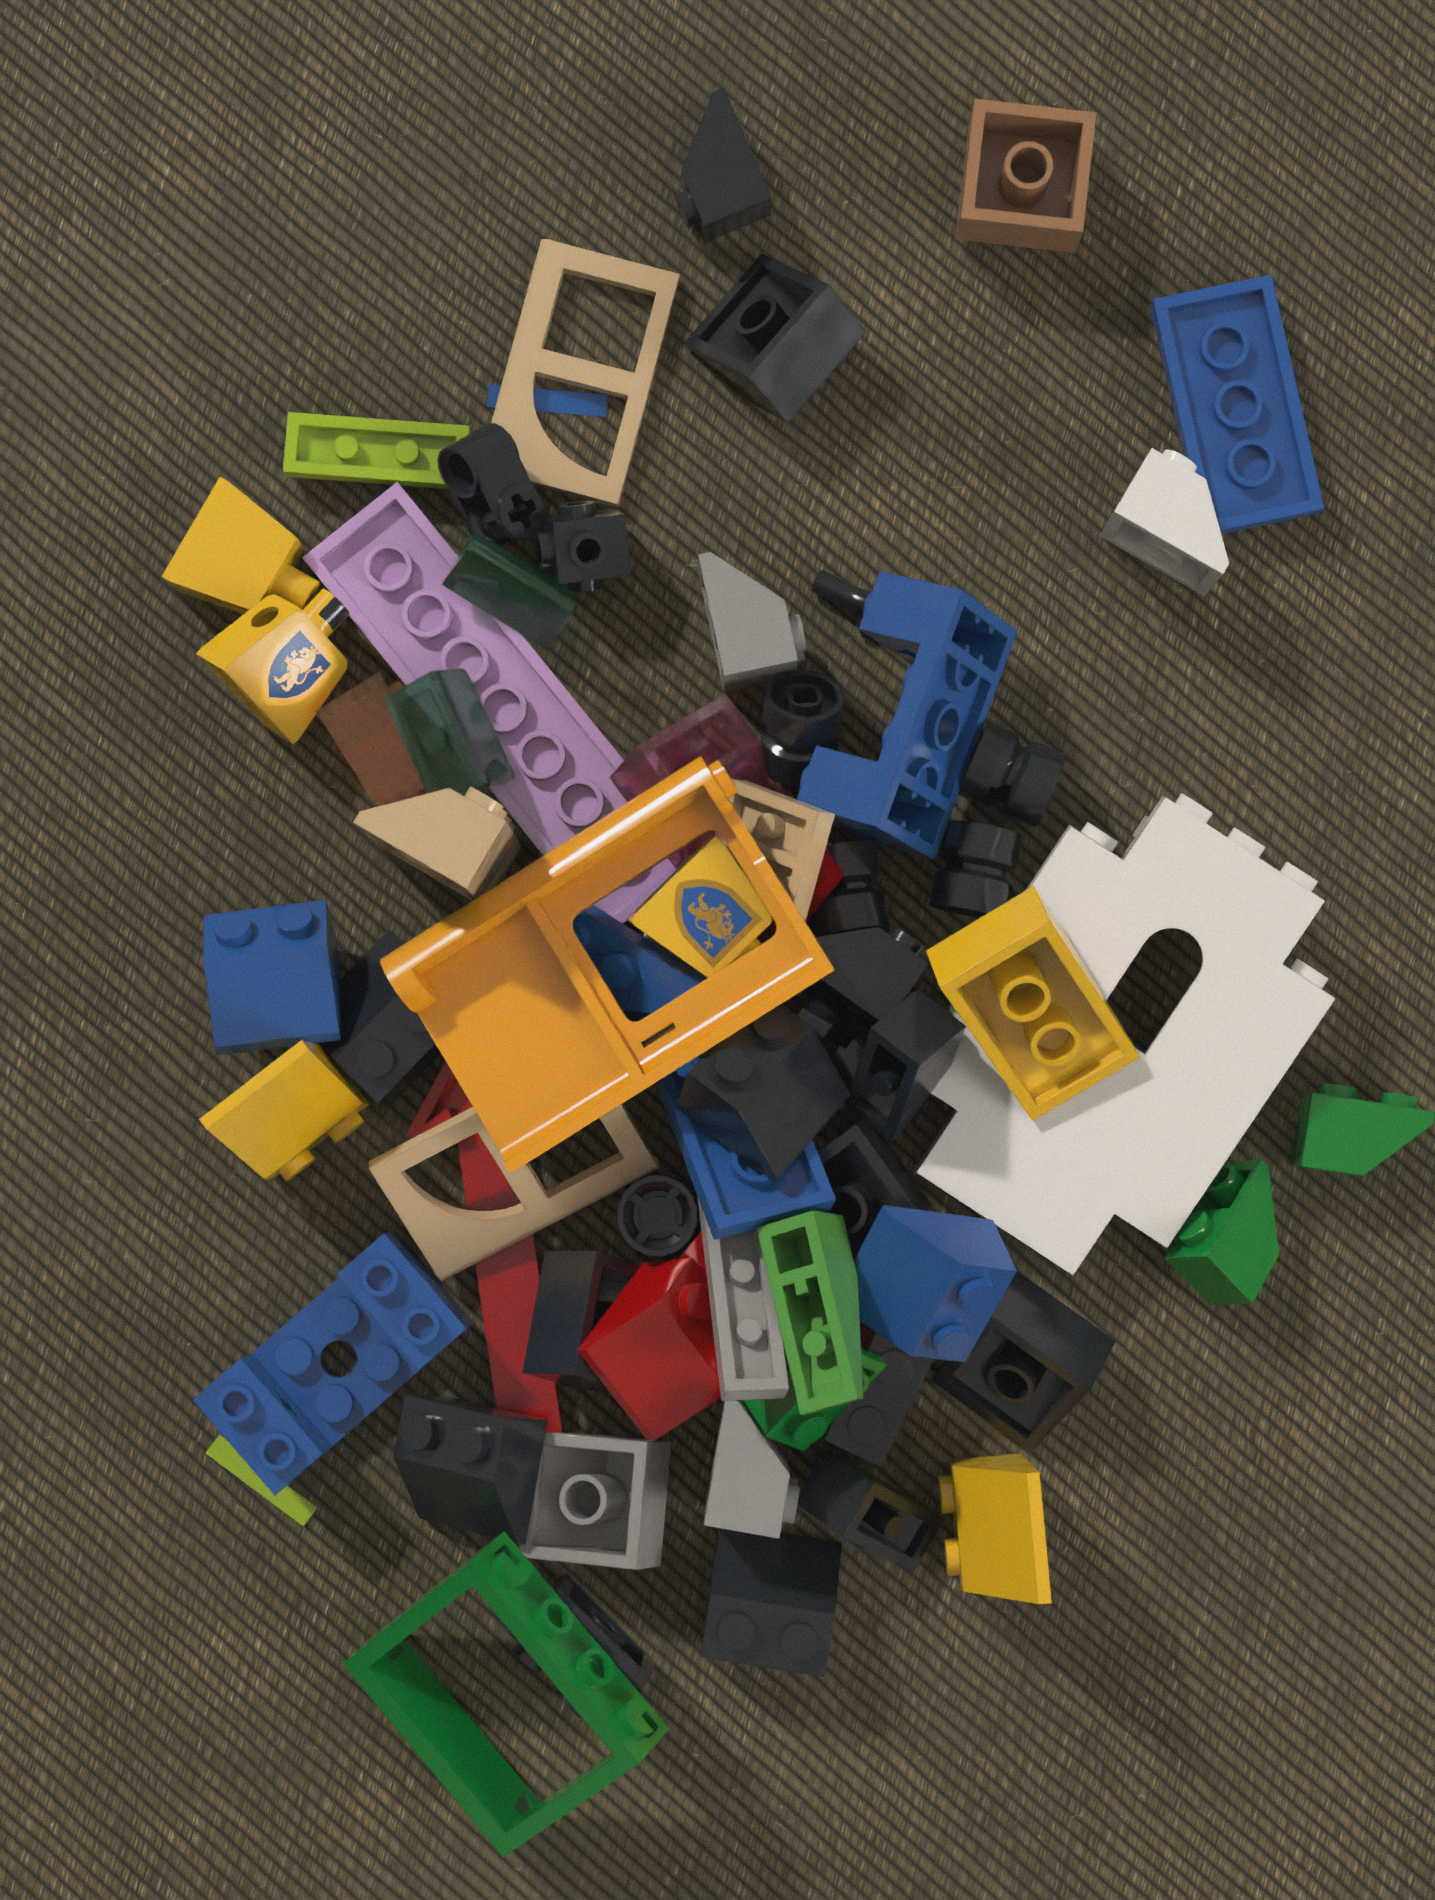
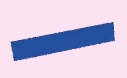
(561, 401)

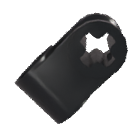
(489, 482)

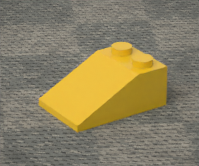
(1031, 1003)
(288, 1112)
(996, 1528)

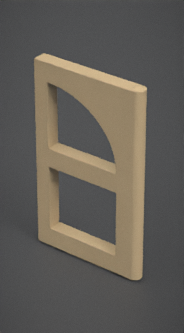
(528, 358)
(462, 1237)

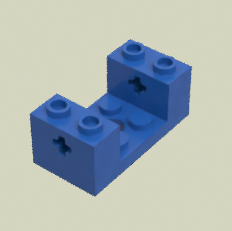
(954, 670)
(281, 1399)

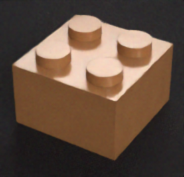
(1025, 175)

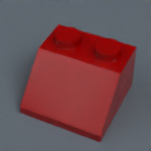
(658, 1346)

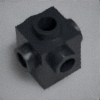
(604, 548)

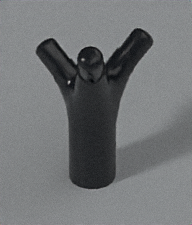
(843, 594)

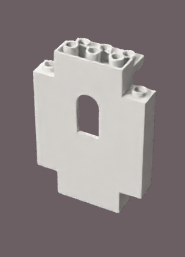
(1169, 1120)

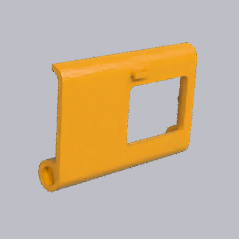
(529, 1011)

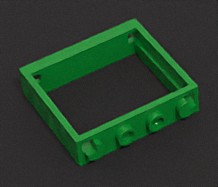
(452, 1741)

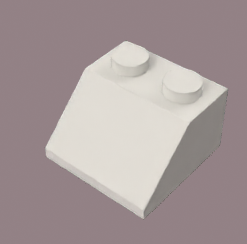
(1170, 522)

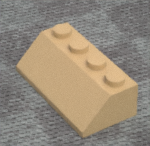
(448, 836)

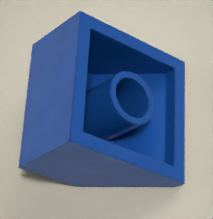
(272, 977)
(931, 1280)

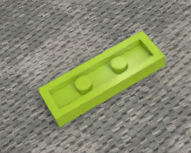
(367, 449)

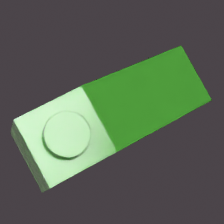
(816, 1307)

